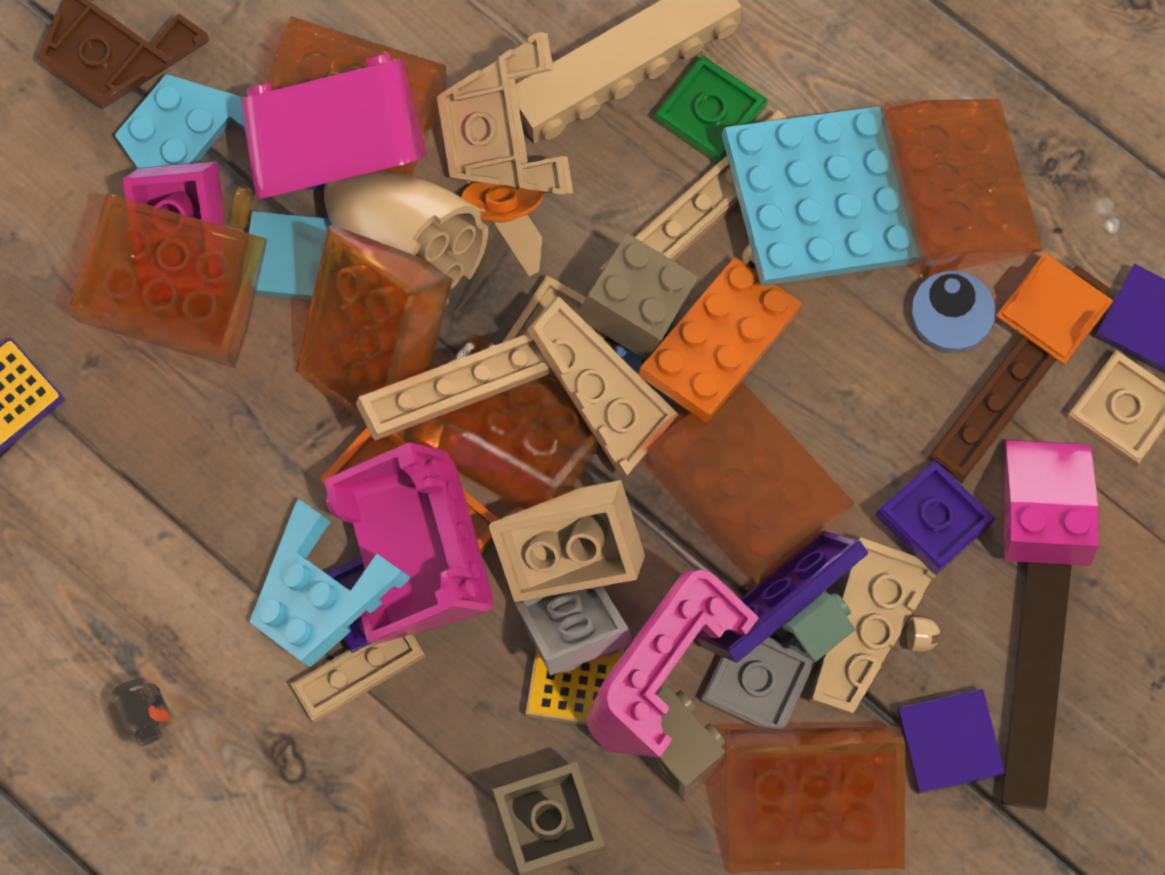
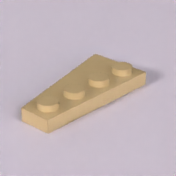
(604, 388)
(881, 597)

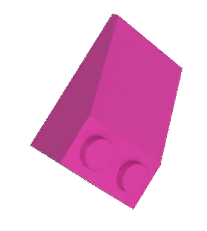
(182, 189)
(1050, 503)

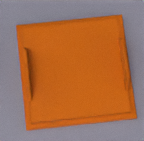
(1054, 308)

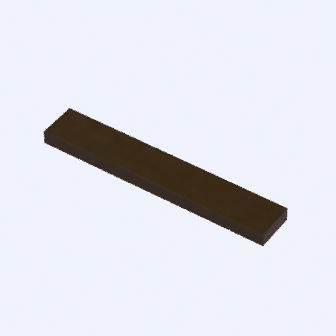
(1036, 686)

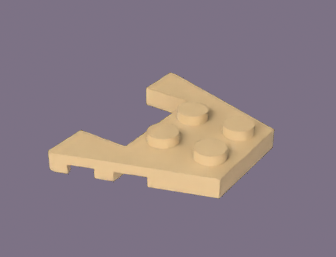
(485, 124)

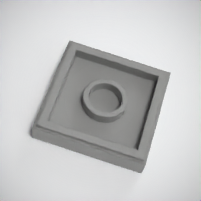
(760, 686)

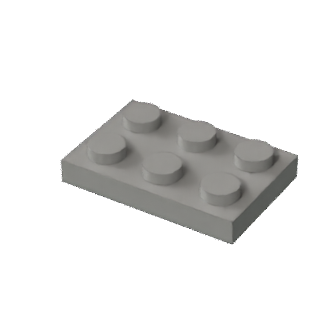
(573, 627)

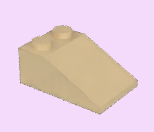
(570, 543)

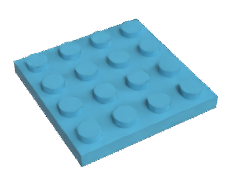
(819, 195)

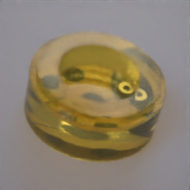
(242, 207)

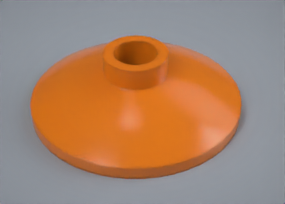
(502, 202)

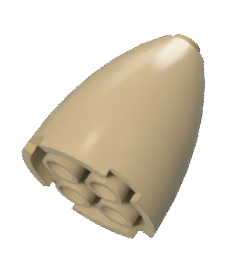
(411, 218)

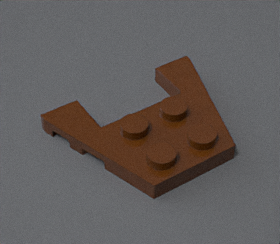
(108, 58)

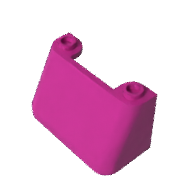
(331, 127)
(417, 518)
(626, 709)

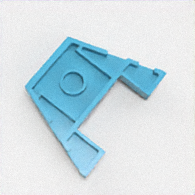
(178, 123)
(306, 606)

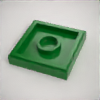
(705, 105)

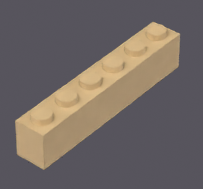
(620, 60)

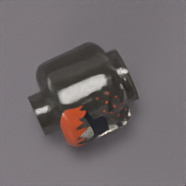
(138, 712)

